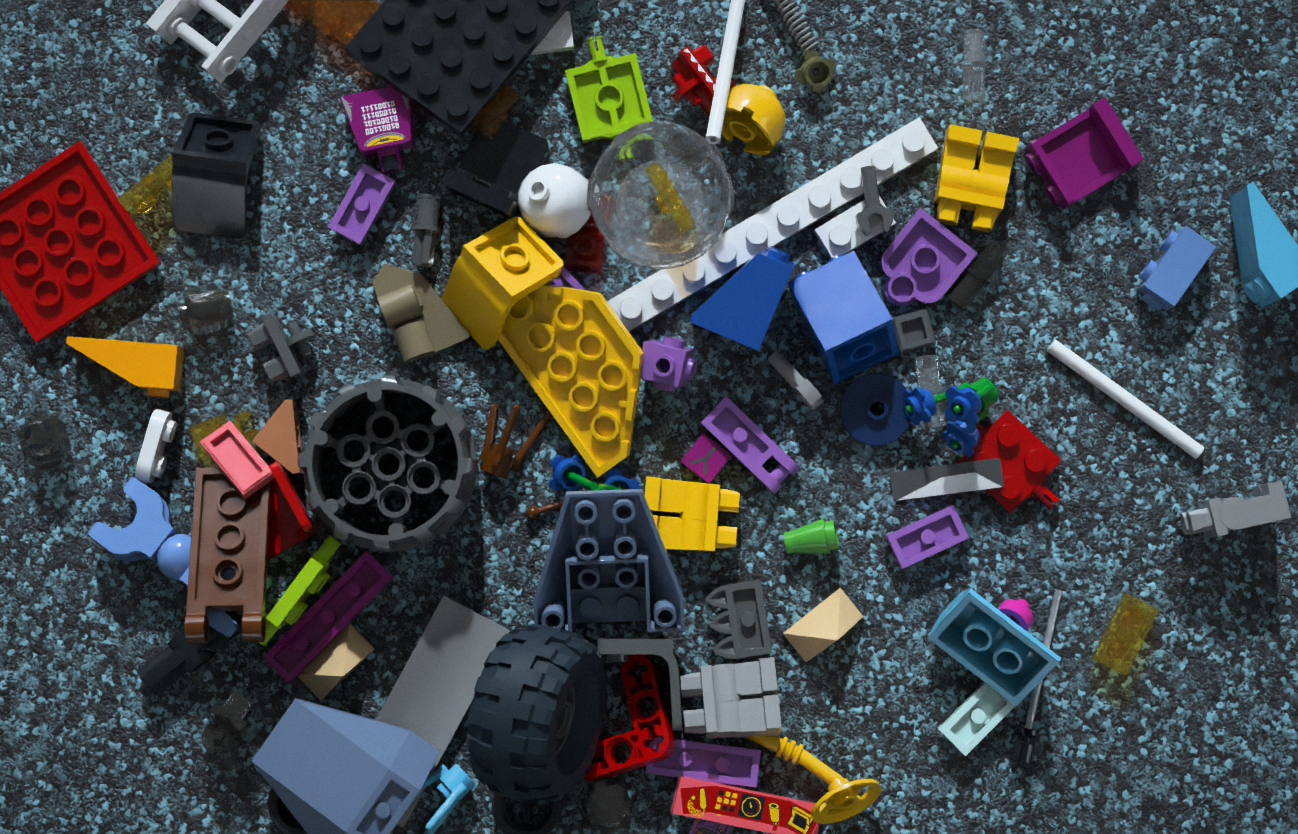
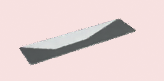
(946, 479)

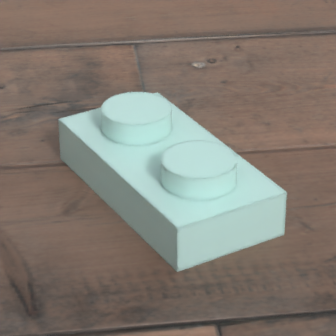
(975, 718)

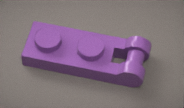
(749, 444)

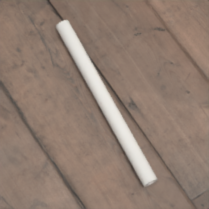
(725, 71)
(1125, 399)

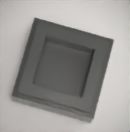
(913, 331)

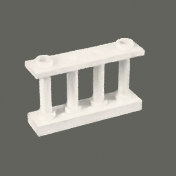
(173, 18)

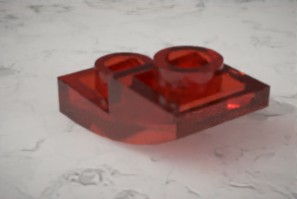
(585, 249)

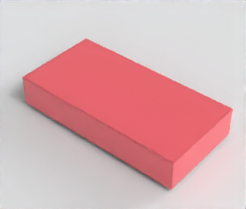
(237, 459)

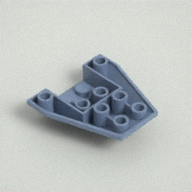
(608, 565)
(343, 769)

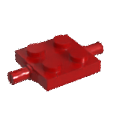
(1023, 461)

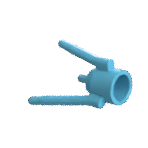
(453, 787)

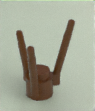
(499, 458)

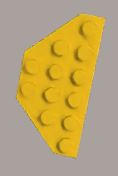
(580, 368)

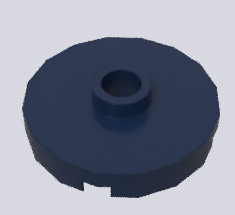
(856, 411)

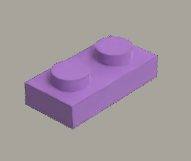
(362, 204)
(927, 536)

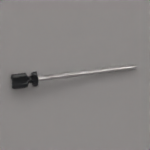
(1023, 748)

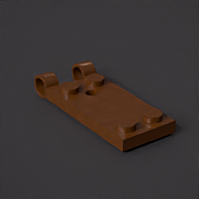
(225, 536)

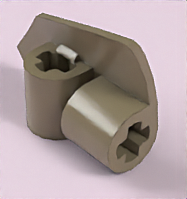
(416, 314)

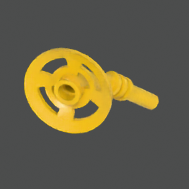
(842, 793)

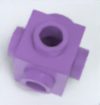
(657, 359)

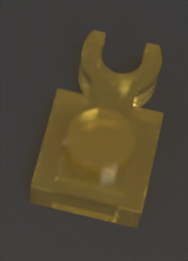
(205, 428)

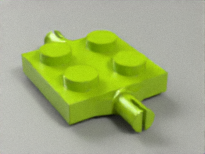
(607, 94)
(308, 581)

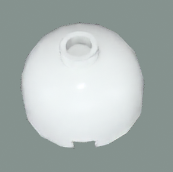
(554, 200)

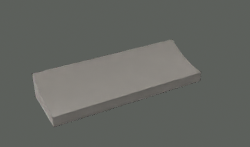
(441, 677)

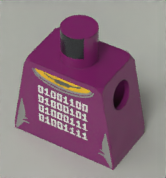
(381, 125)

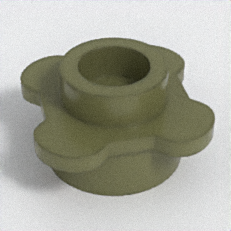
(822, 78)

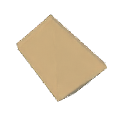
(823, 625)
(336, 662)

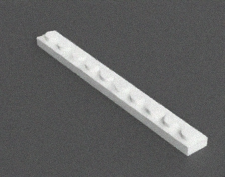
(773, 225)

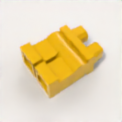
(970, 188)
(698, 510)

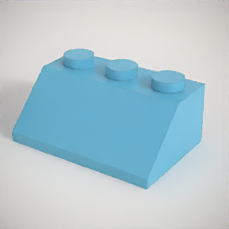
(992, 646)

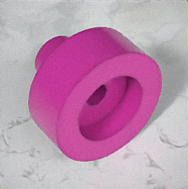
(1018, 611)

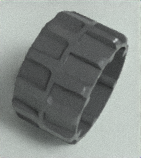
(322, 439)

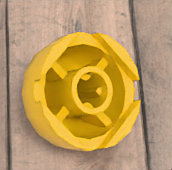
(754, 117)

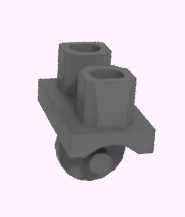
(272, 333)

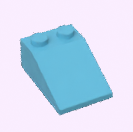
(1263, 247)

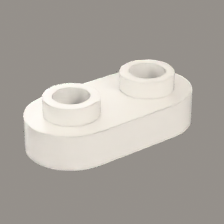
(151, 459)

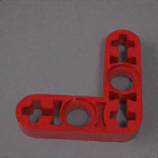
(640, 737)

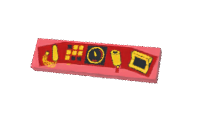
(742, 807)

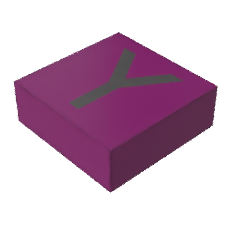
(705, 458)

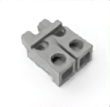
(1219, 515)
(735, 700)

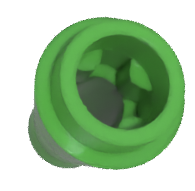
(813, 538)

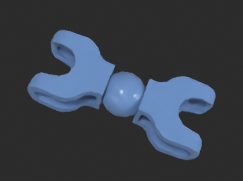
(155, 539)

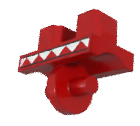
(693, 79)

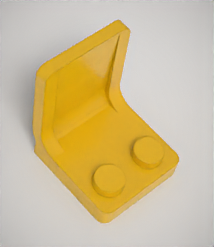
(495, 275)

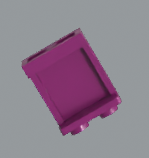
(1083, 154)

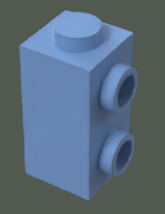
(1175, 269)

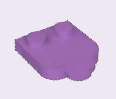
(923, 261)

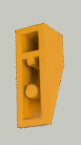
(143, 364)

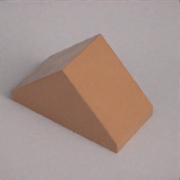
(282, 436)

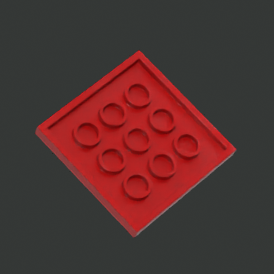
(66, 243)

